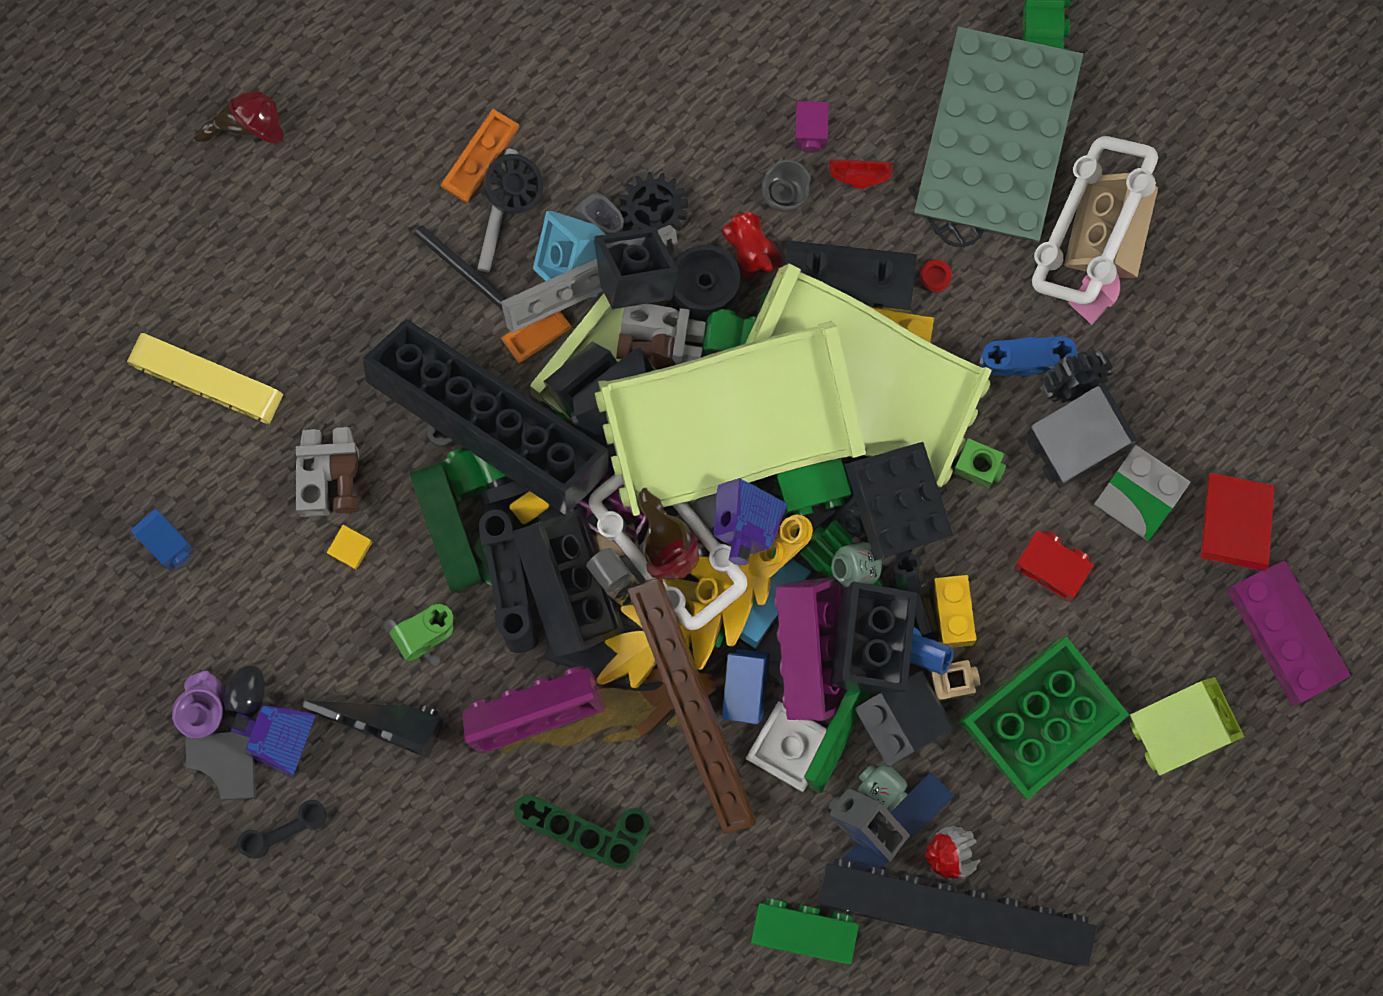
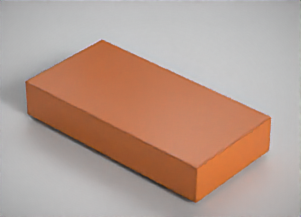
(535, 337)

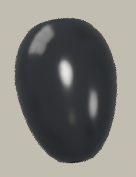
(244, 692)

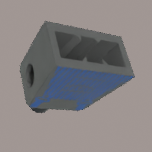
(857, 811)

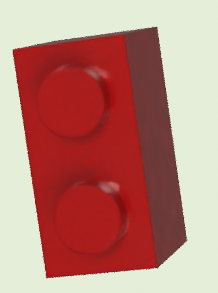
(1054, 565)

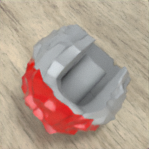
(950, 853)

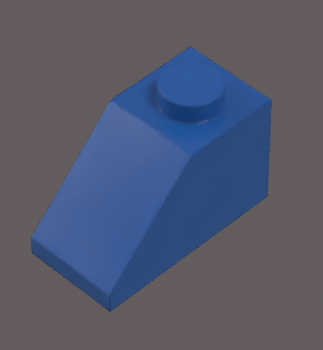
(163, 540)

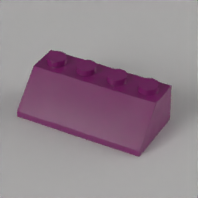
(1288, 633)
(807, 639)
(532, 710)

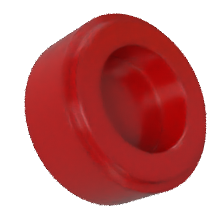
(935, 276)

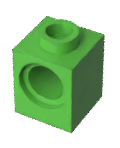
(975, 450)

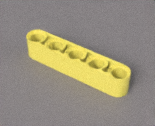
(205, 377)

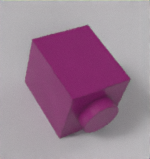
(811, 126)

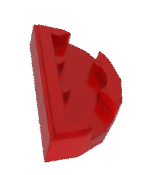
(860, 173)

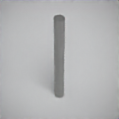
(493, 229)

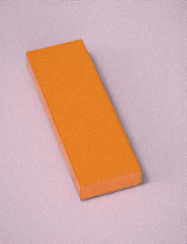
(478, 155)

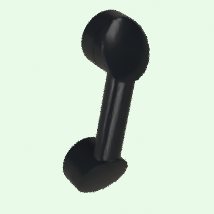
(311, 816)

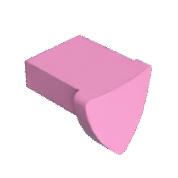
(1105, 298)

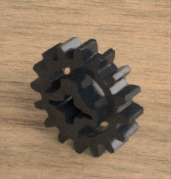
(666, 205)
(1076, 376)

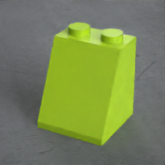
(1185, 726)

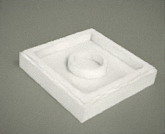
(786, 747)

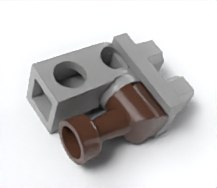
(666, 331)
(324, 463)

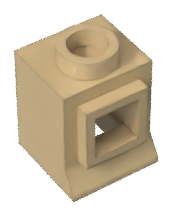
(942, 685)

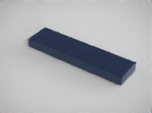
(911, 813)

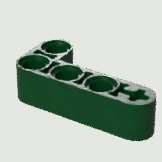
(445, 526)
(579, 826)

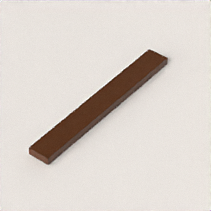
(692, 705)

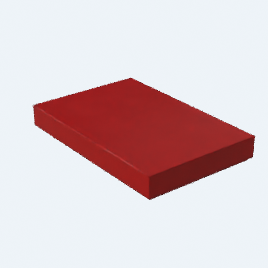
(1237, 522)

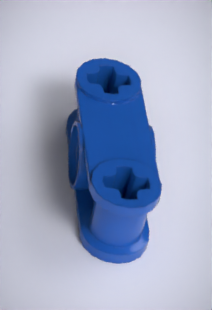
(1026, 355)

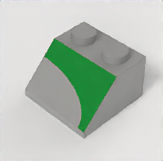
(1142, 493)

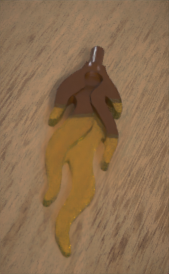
(623, 708)

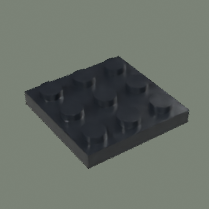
(898, 500)

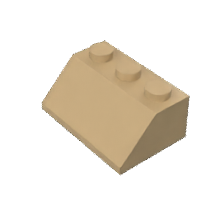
(1096, 220)

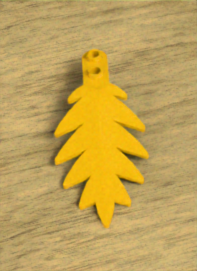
(633, 649)

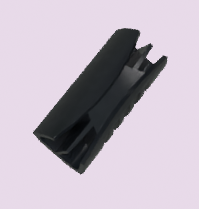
(862, 273)

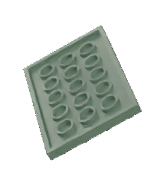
(998, 134)

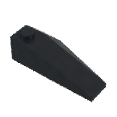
(399, 725)

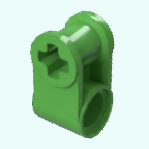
(419, 634)

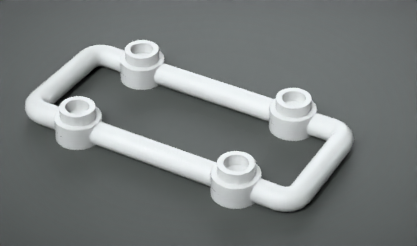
(1089, 171)
(613, 527)

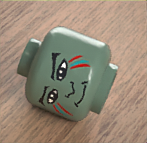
(856, 564)
(883, 785)

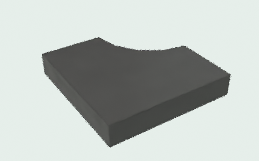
(225, 761)

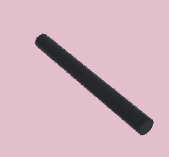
(460, 266)

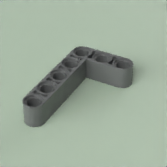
(619, 574)

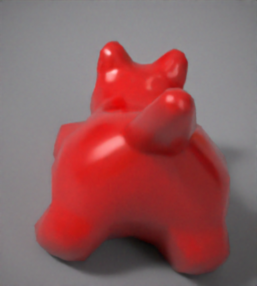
(753, 249)

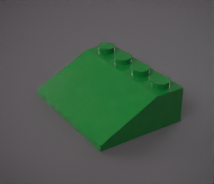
(1043, 717)

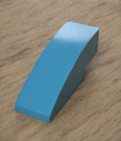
(764, 616)

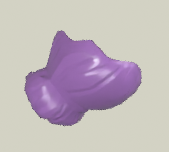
(199, 707)

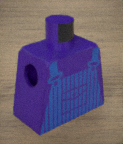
(746, 519)
(275, 736)

